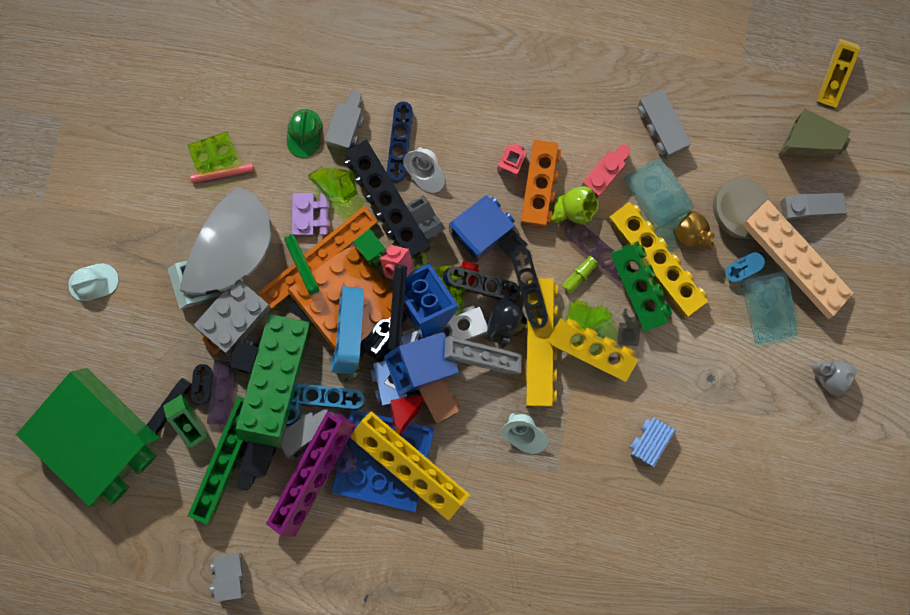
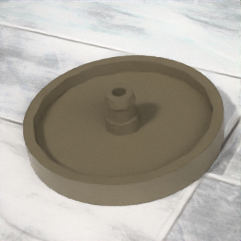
(736, 203)

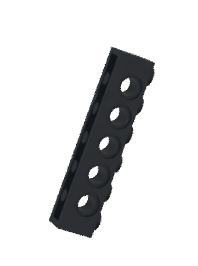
(364, 153)

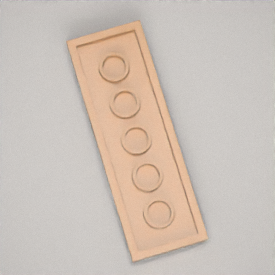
(798, 259)

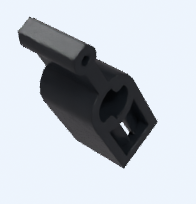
(377, 341)

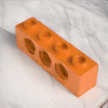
(540, 151)

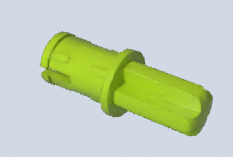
(580, 274)

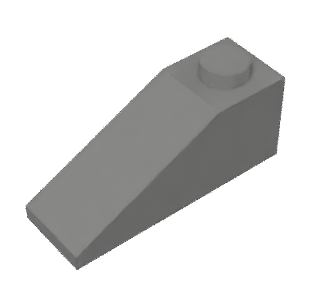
(812, 206)

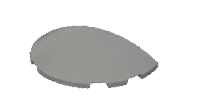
(228, 244)

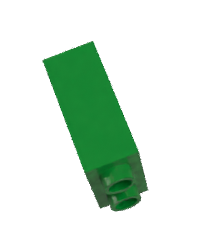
(89, 438)

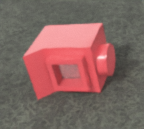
(512, 159)

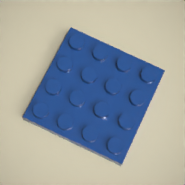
(374, 481)

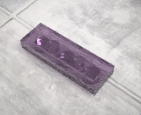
(221, 393)

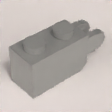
(345, 123)
(299, 435)

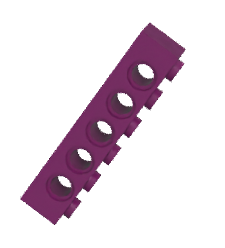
(310, 474)

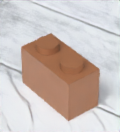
(440, 401)

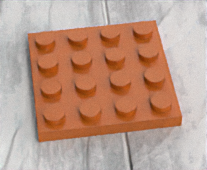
(349, 270)

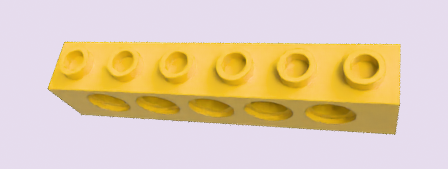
(685, 306)
(409, 465)

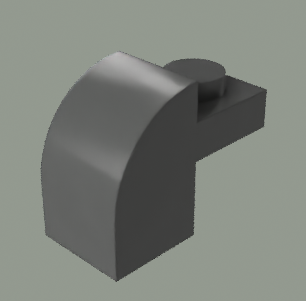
(425, 217)

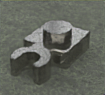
(629, 331)

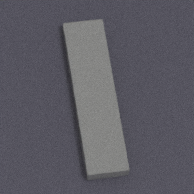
(483, 356)

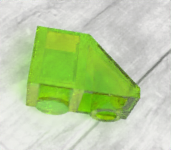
(586, 315)

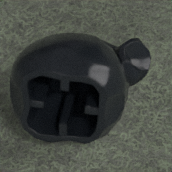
(505, 321)

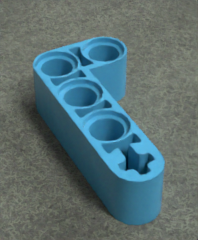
(349, 327)
(323, 399)

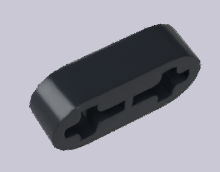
(196, 384)

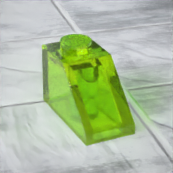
(335, 183)

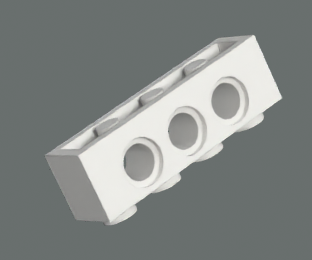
(471, 314)

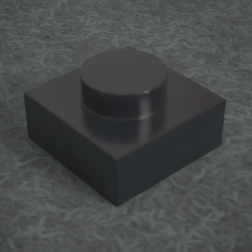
(512, 242)

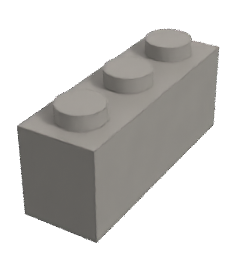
(663, 124)

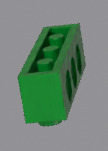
(648, 317)

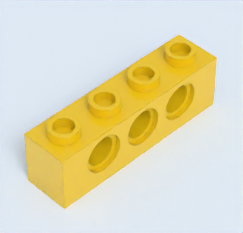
(620, 367)

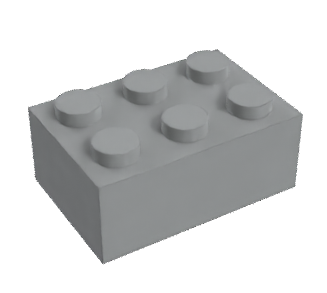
(232, 316)

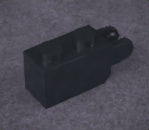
(254, 463)

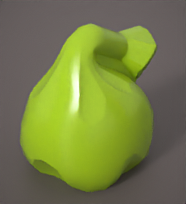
(576, 205)

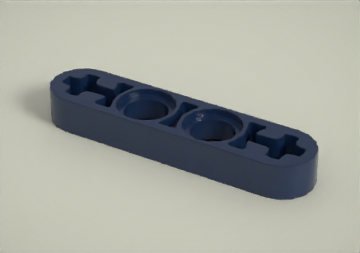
(396, 141)

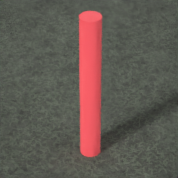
(222, 173)

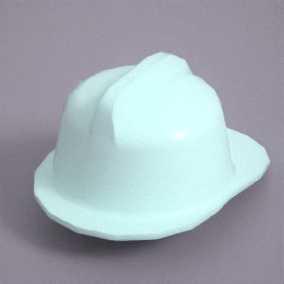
(93, 282)
(524, 434)

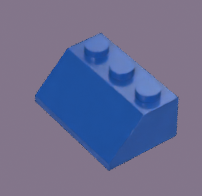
(428, 301)

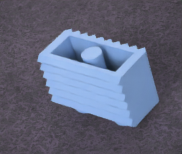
(652, 441)

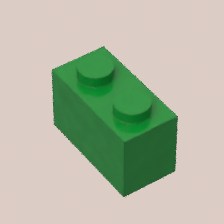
(370, 248)
(185, 421)

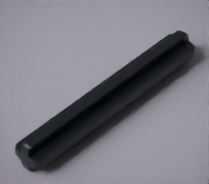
(397, 307)

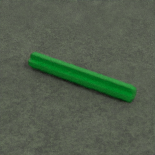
(301, 264)

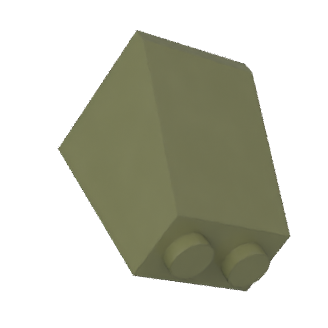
(815, 137)

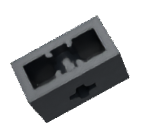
(244, 356)

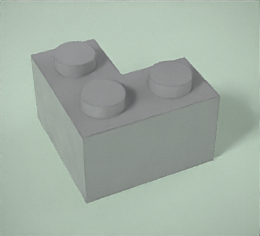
(229, 578)

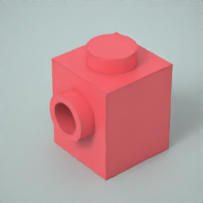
(396, 256)

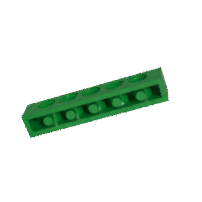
(219, 470)

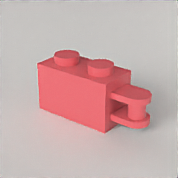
(607, 170)

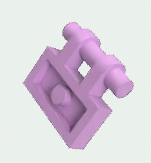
(303, 214)

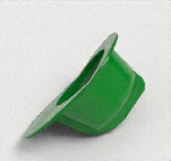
(304, 133)

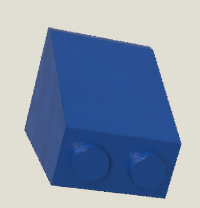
(481, 227)
(420, 364)

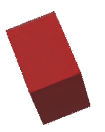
(404, 411)

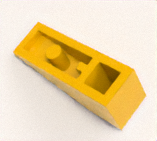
(838, 72)

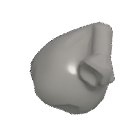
(835, 376)

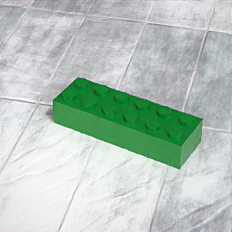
(273, 381)

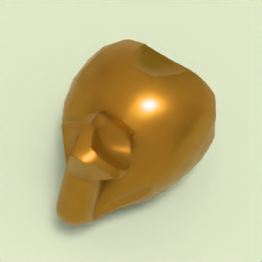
(694, 231)

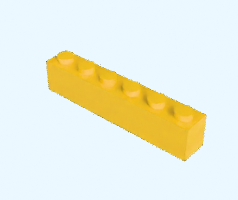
(540, 351)

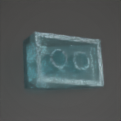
(659, 193)
(769, 307)

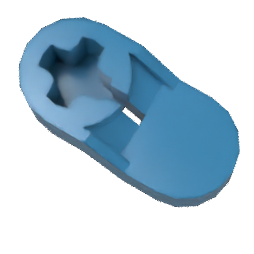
(754, 261)

